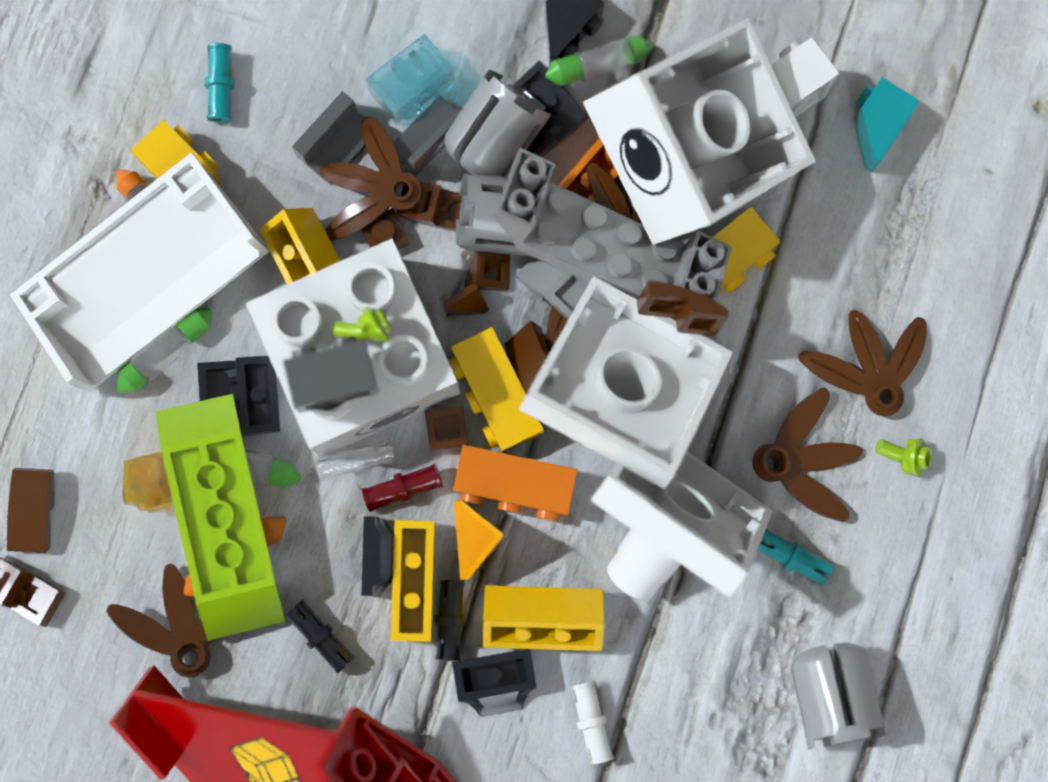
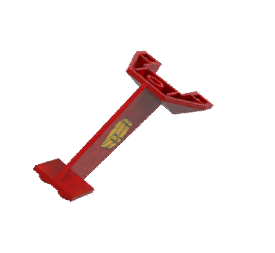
(245, 747)

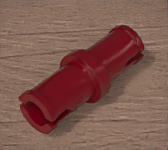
(402, 487)

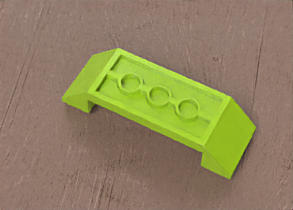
(218, 517)

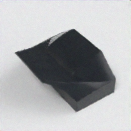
(376, 556)
(495, 681)

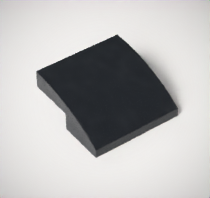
(564, 110)
(253, 387)

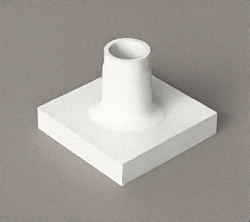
(627, 383)
(691, 522)

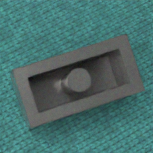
(330, 375)

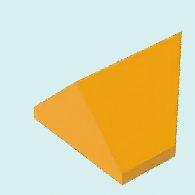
(474, 539)

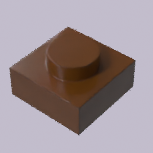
(384, 229)
(446, 428)

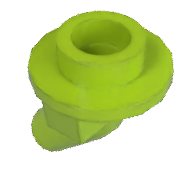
(371, 326)
(914, 457)

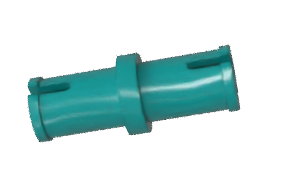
(219, 82)
(794, 557)

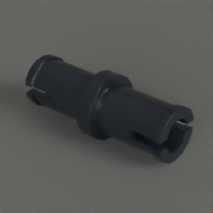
(450, 620)
(320, 636)

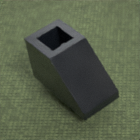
(569, 23)

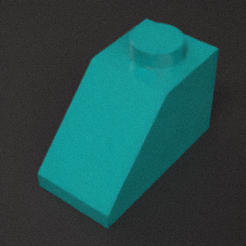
(881, 119)

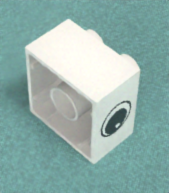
(700, 133)
(407, 368)

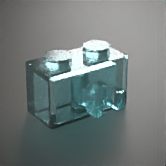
(411, 80)

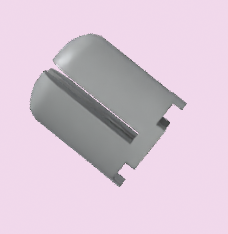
(494, 126)
(477, 226)
(837, 695)

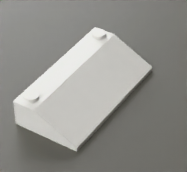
(138, 274)

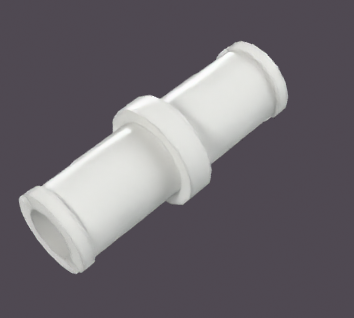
(592, 723)

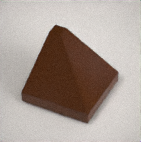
(489, 271)
(466, 302)

